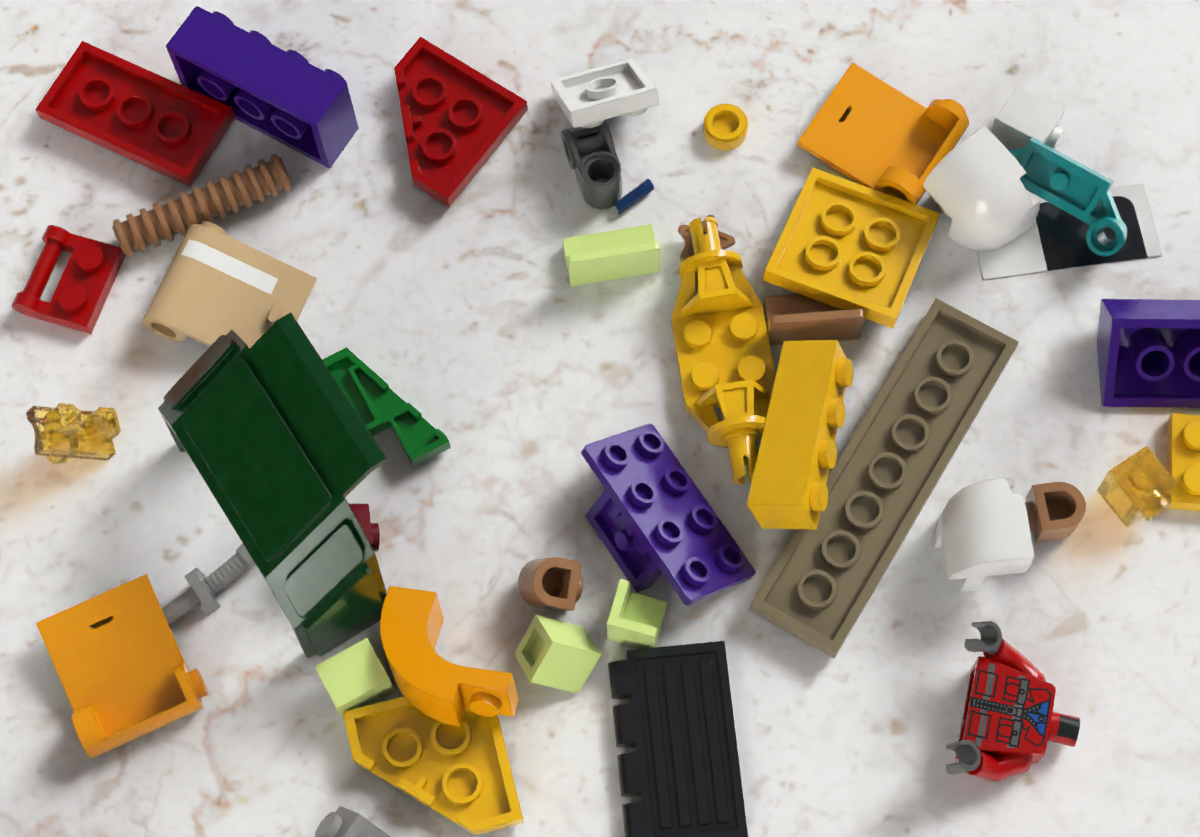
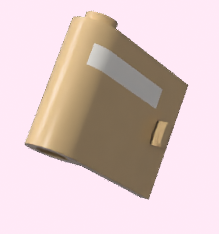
(224, 287)

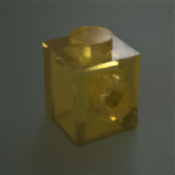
(1138, 487)

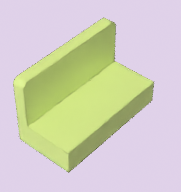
(611, 255)

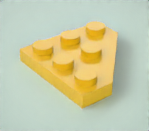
(441, 765)

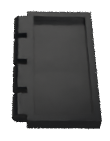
(682, 740)

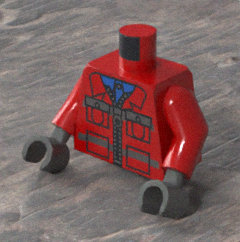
(1006, 712)

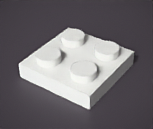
(605, 93)

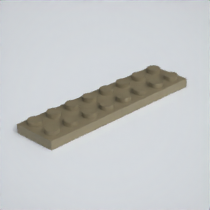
(885, 477)

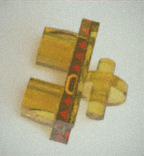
(73, 433)

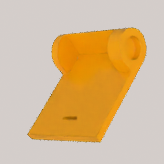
(886, 137)
(123, 672)

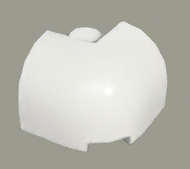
(982, 193)
(984, 533)

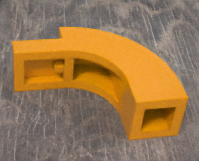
(430, 683)

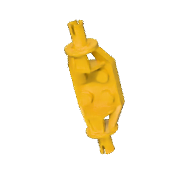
(722, 349)

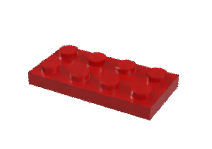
(136, 113)

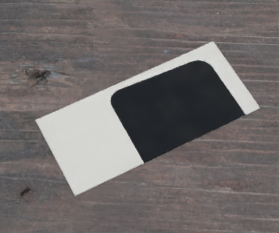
(1060, 241)

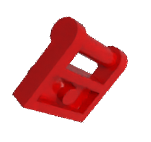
(82, 285)

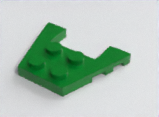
(384, 409)

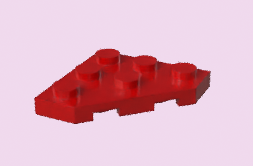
(450, 119)

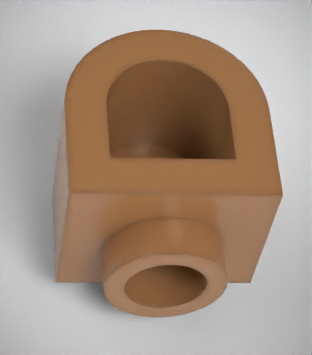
(1054, 510)
(551, 583)

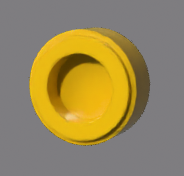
(725, 126)

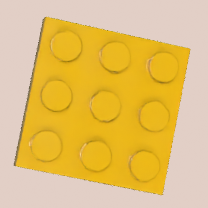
(851, 247)

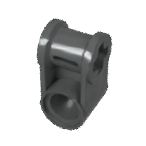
(594, 157)

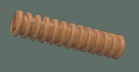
(202, 205)

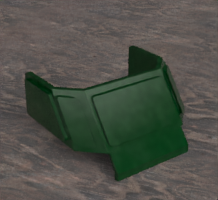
(280, 460)

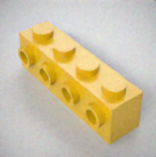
(800, 435)

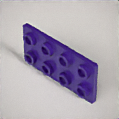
(659, 519)

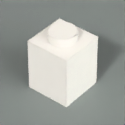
(1028, 117)

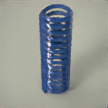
(631, 196)

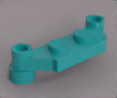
(1074, 190)

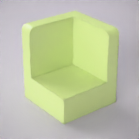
(635, 618)
(557, 654)
(355, 677)

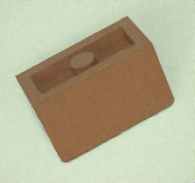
(808, 319)

